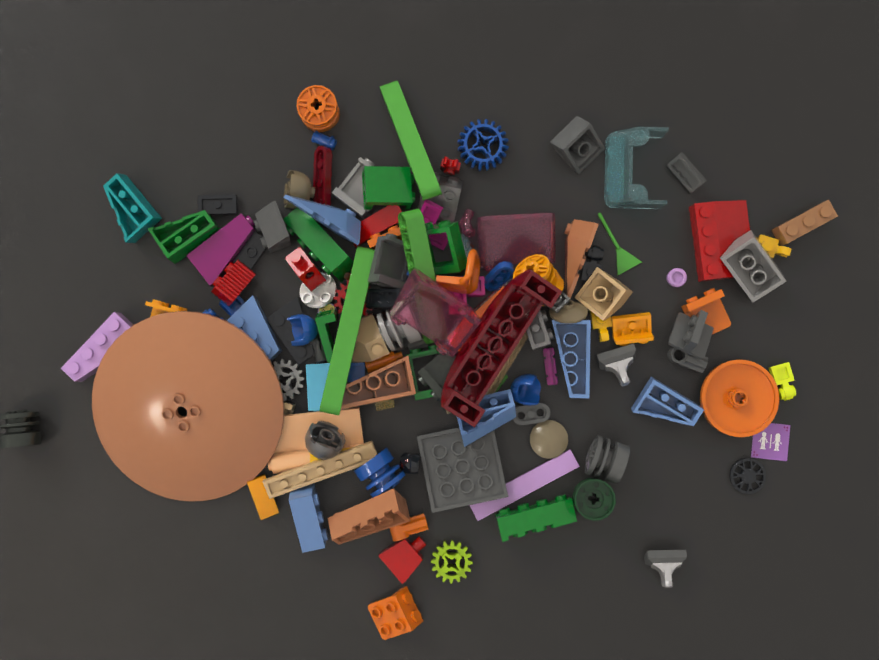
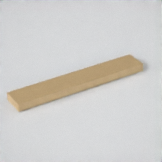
(319, 470)

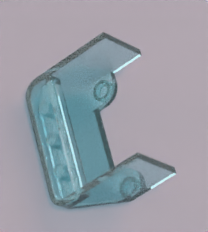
(619, 186)

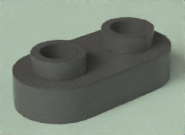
(531, 414)

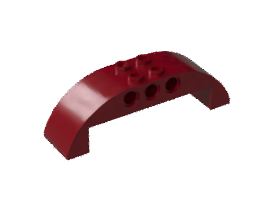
(493, 343)

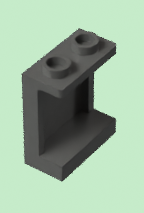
(389, 263)

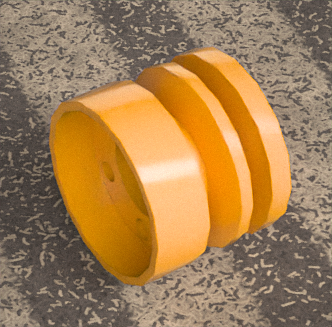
(541, 265)

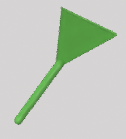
(624, 259)

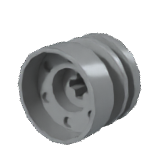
(391, 332)

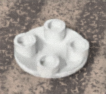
(321, 295)

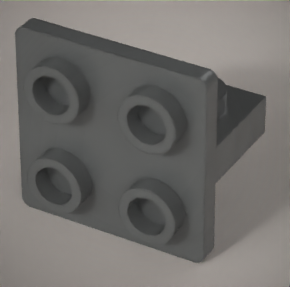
(691, 334)

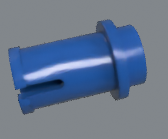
(324, 140)

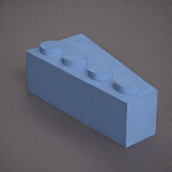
(574, 351)

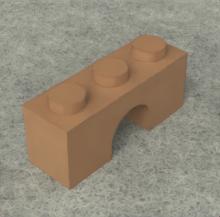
(804, 222)

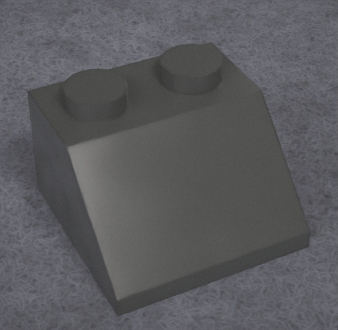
(578, 144)
(272, 227)

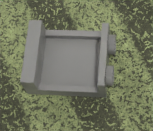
(351, 189)

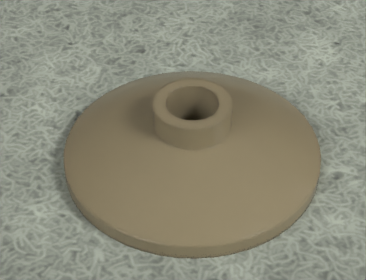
(570, 313)

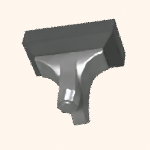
(618, 362)
(665, 563)

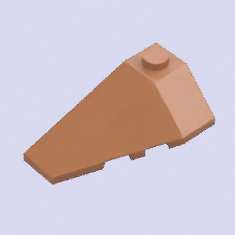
(578, 241)

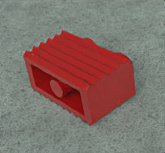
(233, 282)

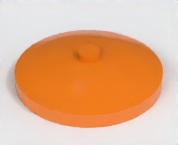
(739, 398)

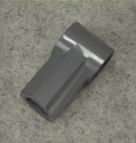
(688, 361)

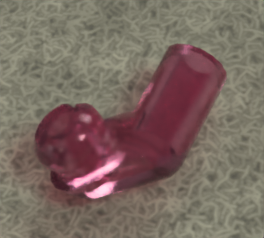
(465, 224)

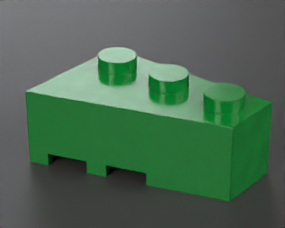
(184, 235)

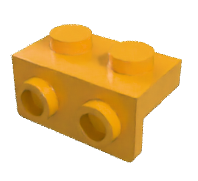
(632, 329)

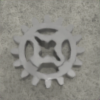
(293, 375)

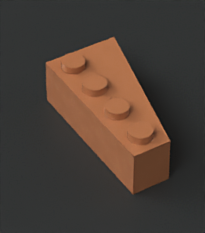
(381, 385)
(369, 517)

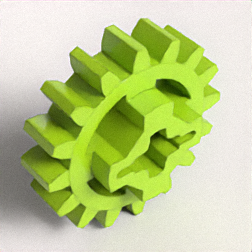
(460, 571)

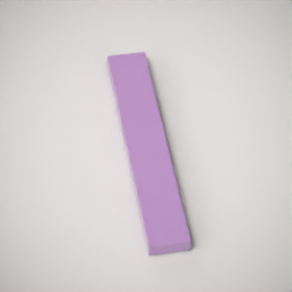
(528, 483)

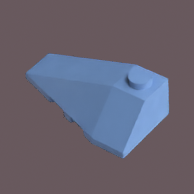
(337, 220)

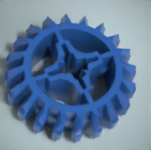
(479, 137)

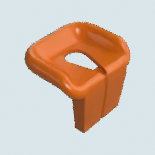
(465, 284)

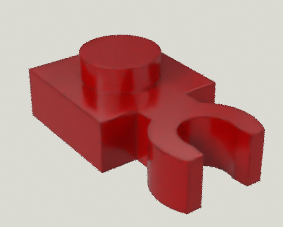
(450, 166)

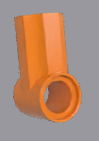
(417, 524)

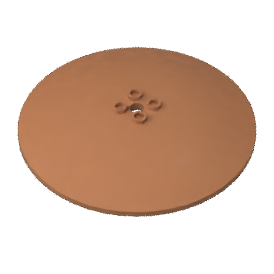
(220, 381)

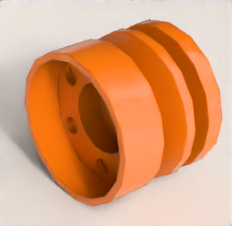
(328, 113)

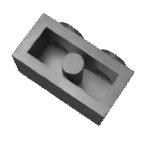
(538, 333)

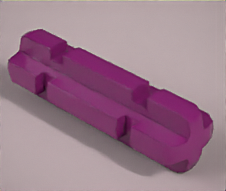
(550, 366)

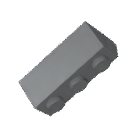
(752, 266)

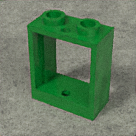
(456, 246)
(416, 353)

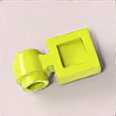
(782, 375)

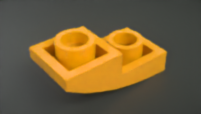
(265, 506)

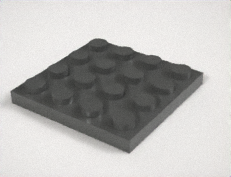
(461, 474)

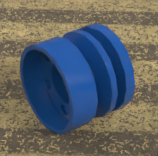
(380, 473)

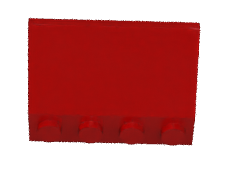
(713, 231)

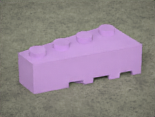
(89, 355)

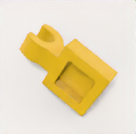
(772, 248)
(601, 325)

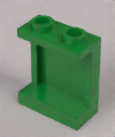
(387, 186)
(322, 320)

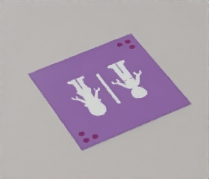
(771, 443)

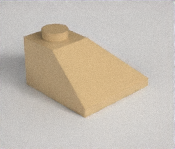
(603, 294)
(369, 341)

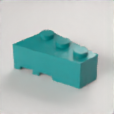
(131, 208)

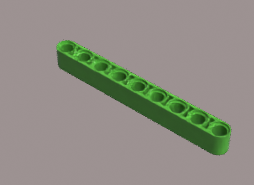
(347, 332)

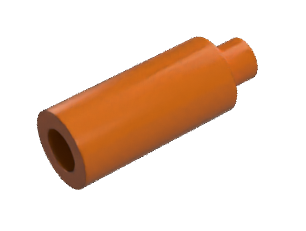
(383, 361)

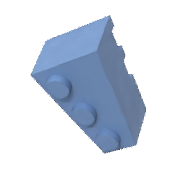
(254, 323)
(665, 403)
(499, 410)
(308, 518)

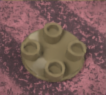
(549, 439)

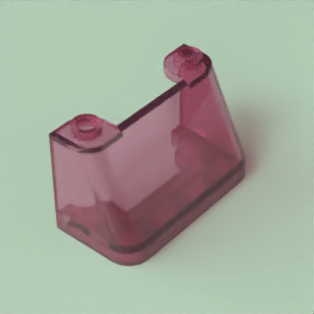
(515, 238)
(434, 313)

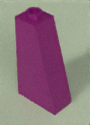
(222, 248)

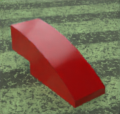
(379, 222)

